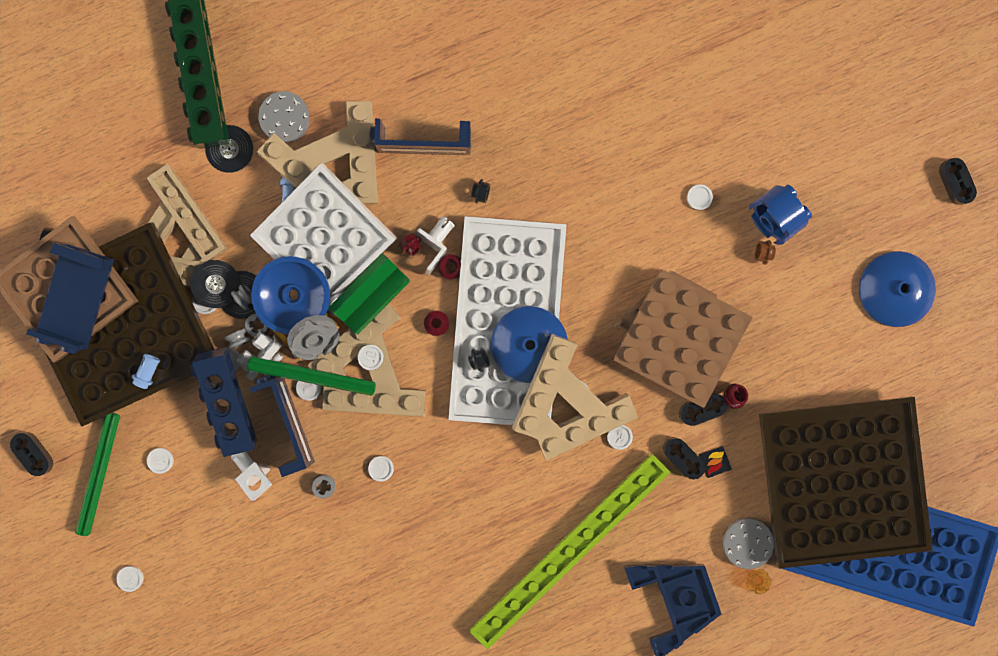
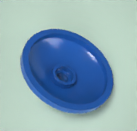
(273, 288)
(882, 292)
(513, 332)

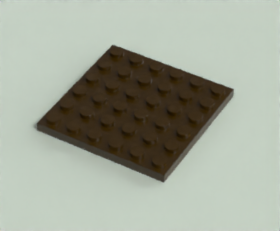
(157, 325)
(845, 482)

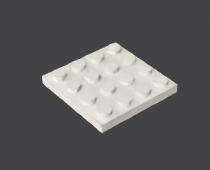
(325, 227)

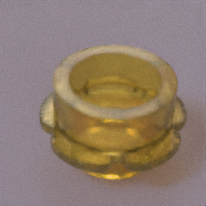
(763, 586)

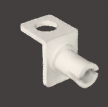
(434, 240)
(251, 474)

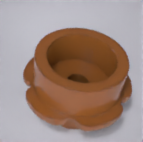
(764, 251)

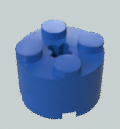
(780, 213)

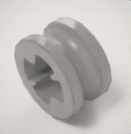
(242, 297)
(248, 325)
(237, 339)
(329, 492)

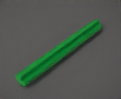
(311, 376)
(97, 474)

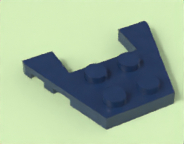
(686, 596)

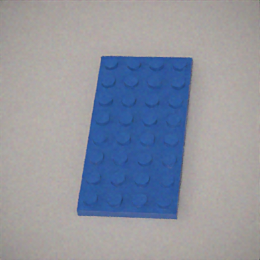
(938, 582)

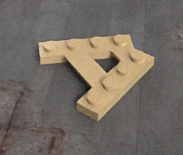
(353, 140)
(181, 208)
(554, 377)
(388, 395)

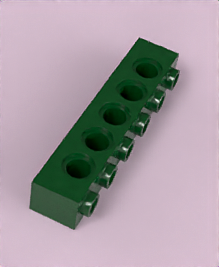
(215, 131)

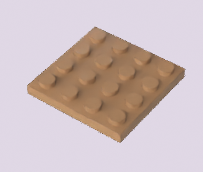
(29, 276)
(682, 338)

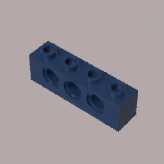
(220, 364)

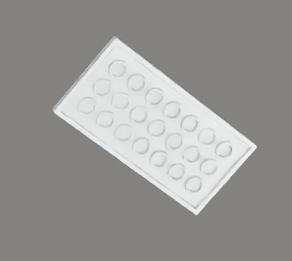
(500, 270)

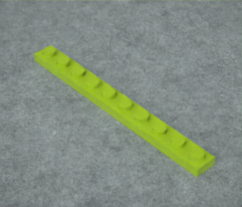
(569, 551)

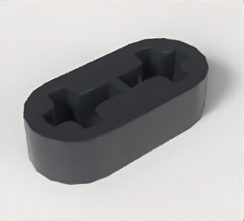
(957, 181)
(704, 415)
(688, 454)
(29, 456)

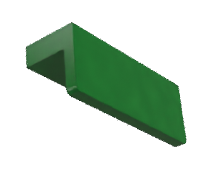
(369, 294)

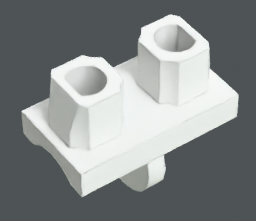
(268, 347)

